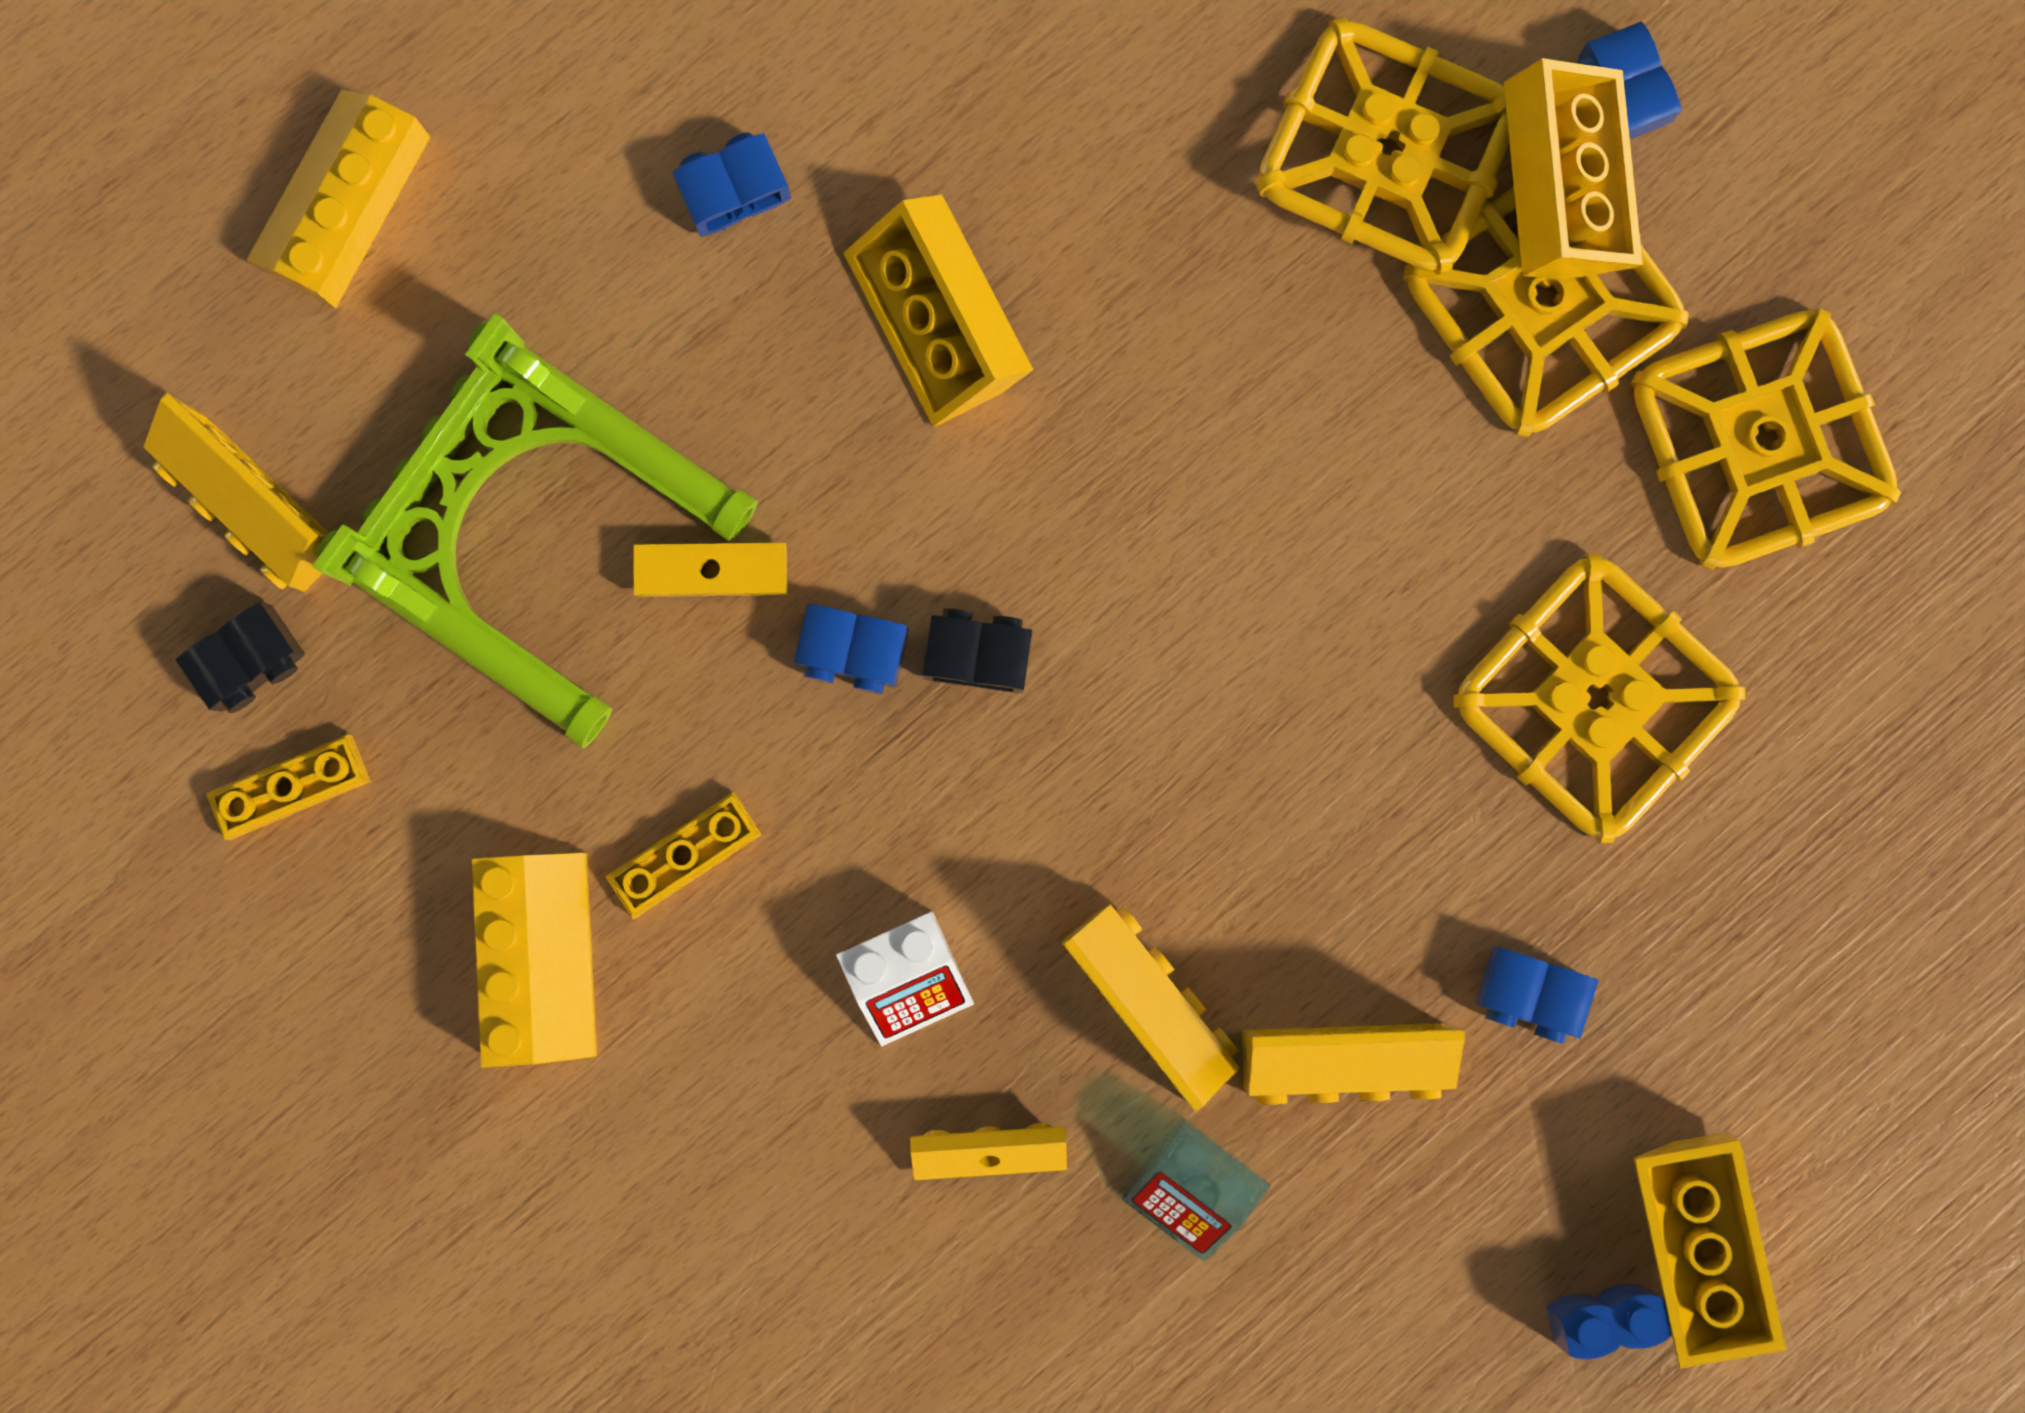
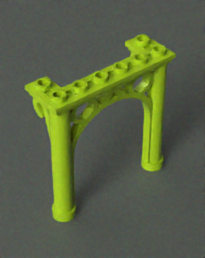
(475, 397)

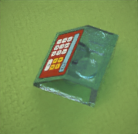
(1196, 1190)

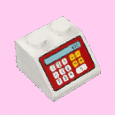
(905, 979)

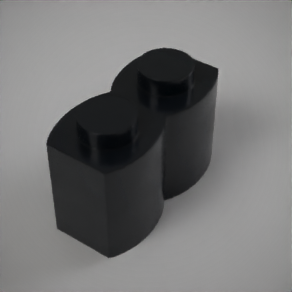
(977, 652)
(241, 658)

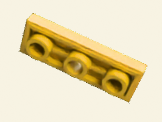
(679, 569)
(314, 779)
(709, 836)
(988, 1152)

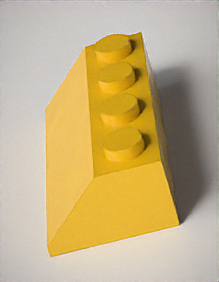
(1572, 170)
(339, 196)
(937, 308)
(236, 491)
(534, 959)
(1151, 1004)
(1350, 1061)
(1709, 1250)

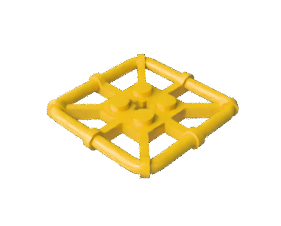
(1359, 157)
(1543, 328)
(1745, 463)
(1631, 690)

